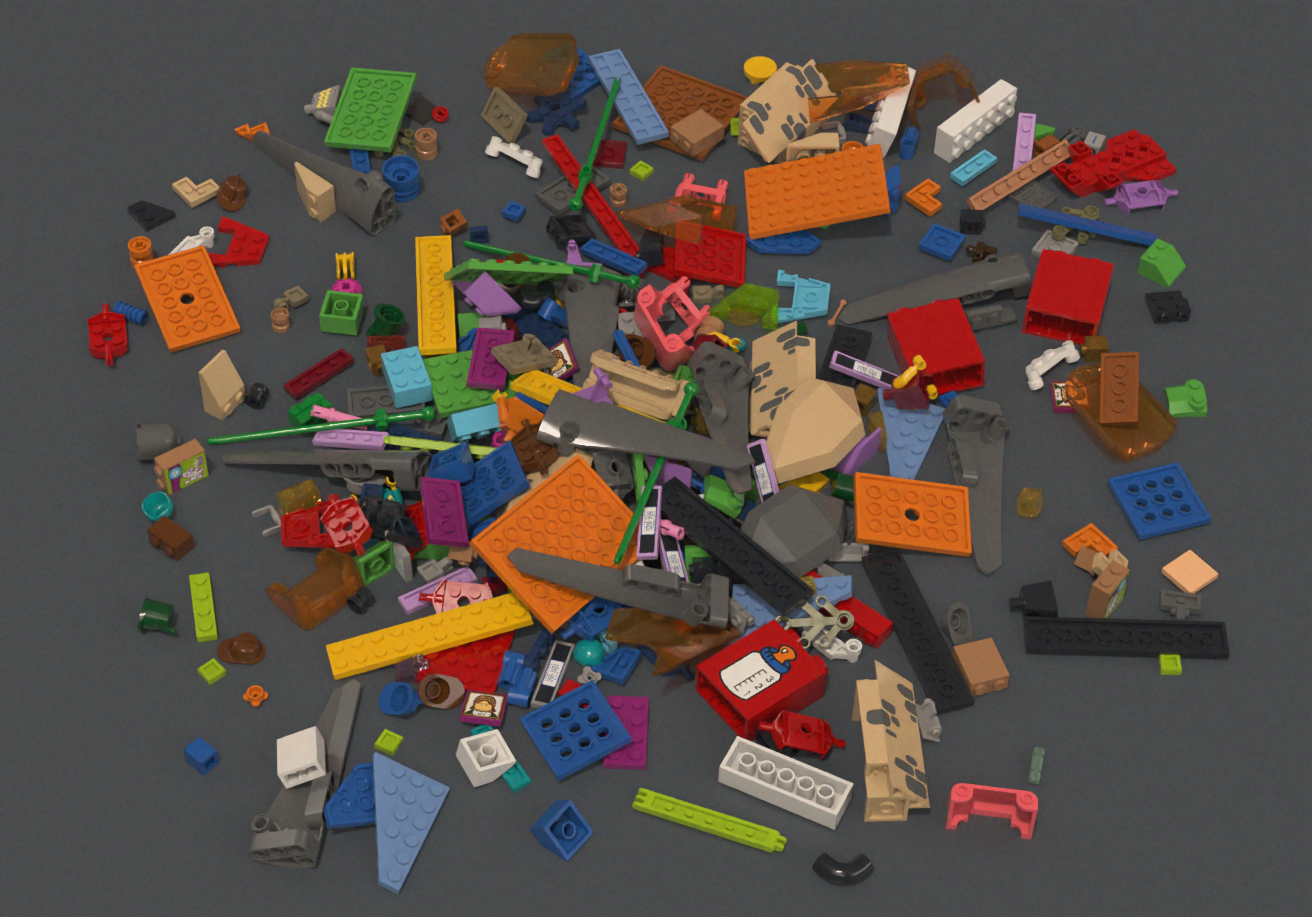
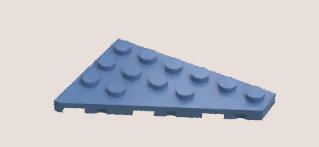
(908, 436)
(834, 588)
(403, 816)

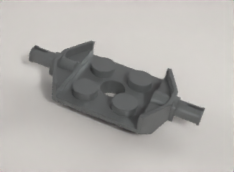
(620, 481)

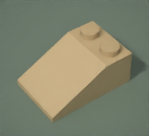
(813, 146)
(315, 193)
(221, 386)

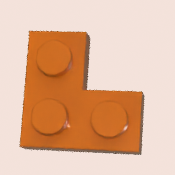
(923, 195)
(1090, 537)

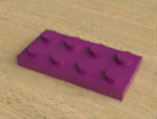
(484, 368)
(443, 512)
(634, 716)

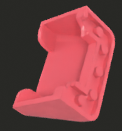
(669, 350)
(994, 802)

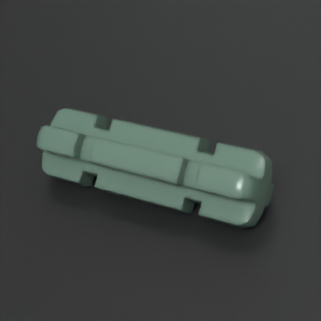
(1036, 765)

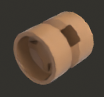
(426, 144)
(710, 324)

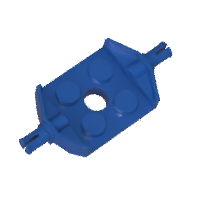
(589, 623)

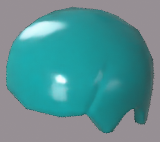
(157, 505)
(589, 652)

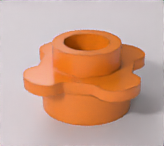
(252, 691)

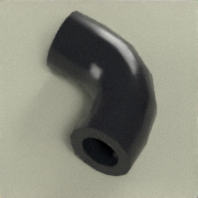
(534, 301)
(843, 872)

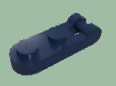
(539, 649)

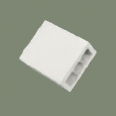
(301, 757)

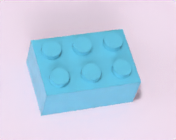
(406, 377)
(473, 423)

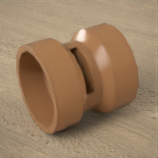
(618, 195)
(280, 320)

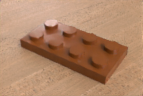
(1119, 388)

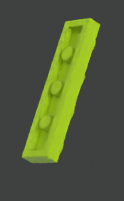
(203, 607)

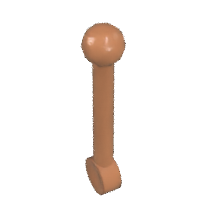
(831, 323)

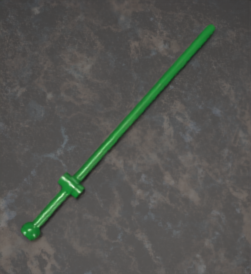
(585, 173)
(595, 272)
(690, 389)
(380, 420)

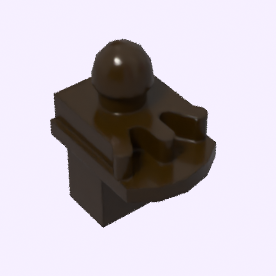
(980, 251)

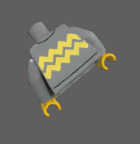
(324, 104)

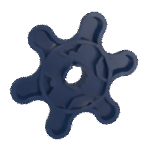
(562, 116)

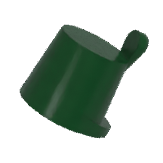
(387, 320)
(842, 485)
(156, 616)

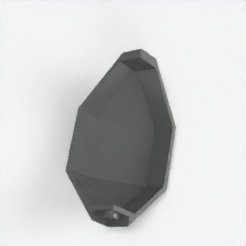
(798, 527)

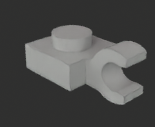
(434, 570)

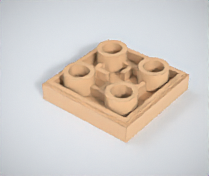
(1189, 572)

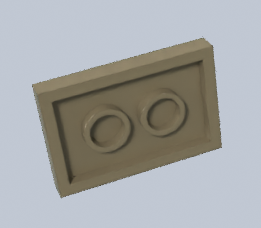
(504, 115)
(524, 355)

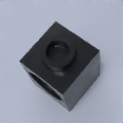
(971, 222)

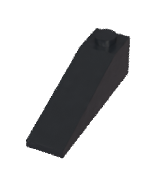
(651, 248)

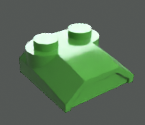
(1186, 399)
(722, 496)

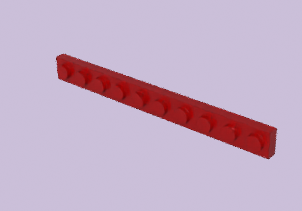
(591, 196)

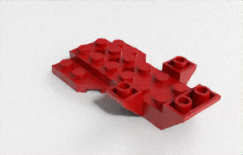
(1124, 159)

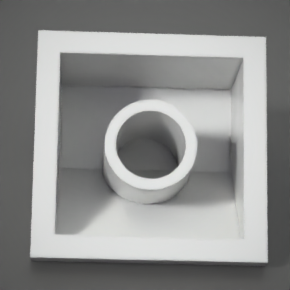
(484, 757)

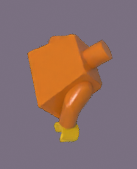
(512, 412)

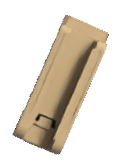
(638, 387)

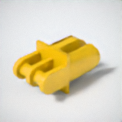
(344, 263)

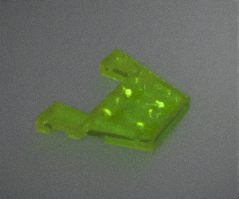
(753, 300)

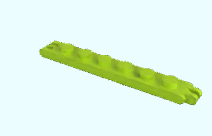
(426, 445)
(708, 821)

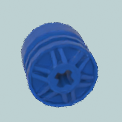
(403, 176)

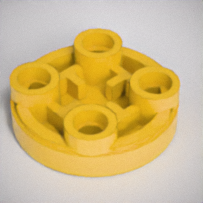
(759, 69)

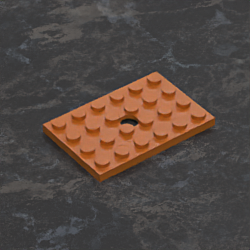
(193, 275)
(941, 509)

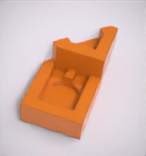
(247, 132)

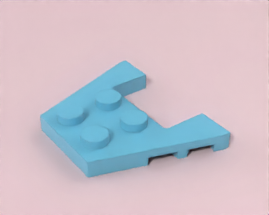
(809, 298)

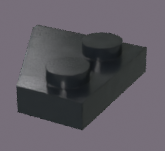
(150, 215)
(403, 531)

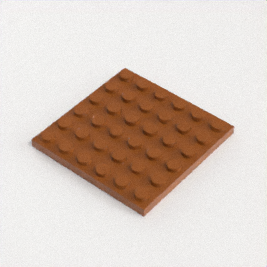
(680, 95)

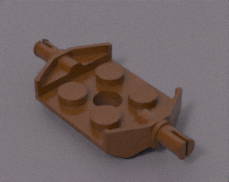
(526, 446)

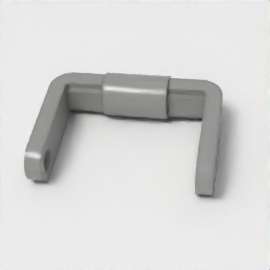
(840, 128)
(275, 515)

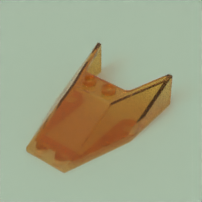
(934, 69)
(859, 85)
(681, 216)
(669, 637)

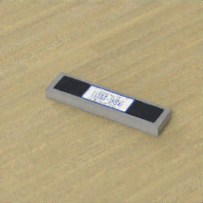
(553, 674)

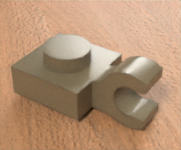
(705, 294)

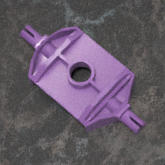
(1128, 195)

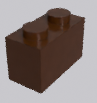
(170, 538)

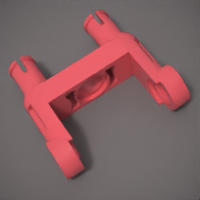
(713, 194)
(692, 316)

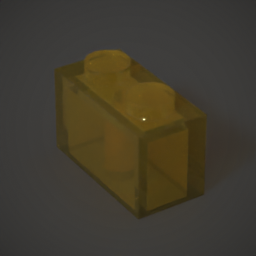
(298, 496)

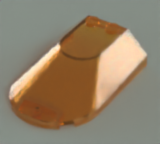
(533, 64)
(1123, 441)

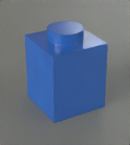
(201, 756)

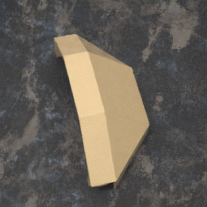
(814, 429)

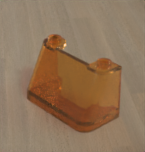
(320, 592)

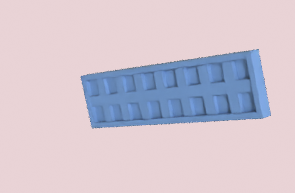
(631, 99)

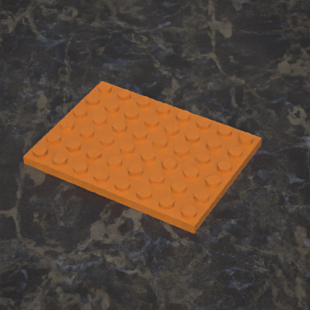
(816, 191)
(563, 517)

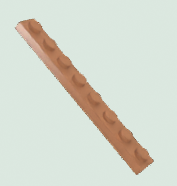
(1019, 177)

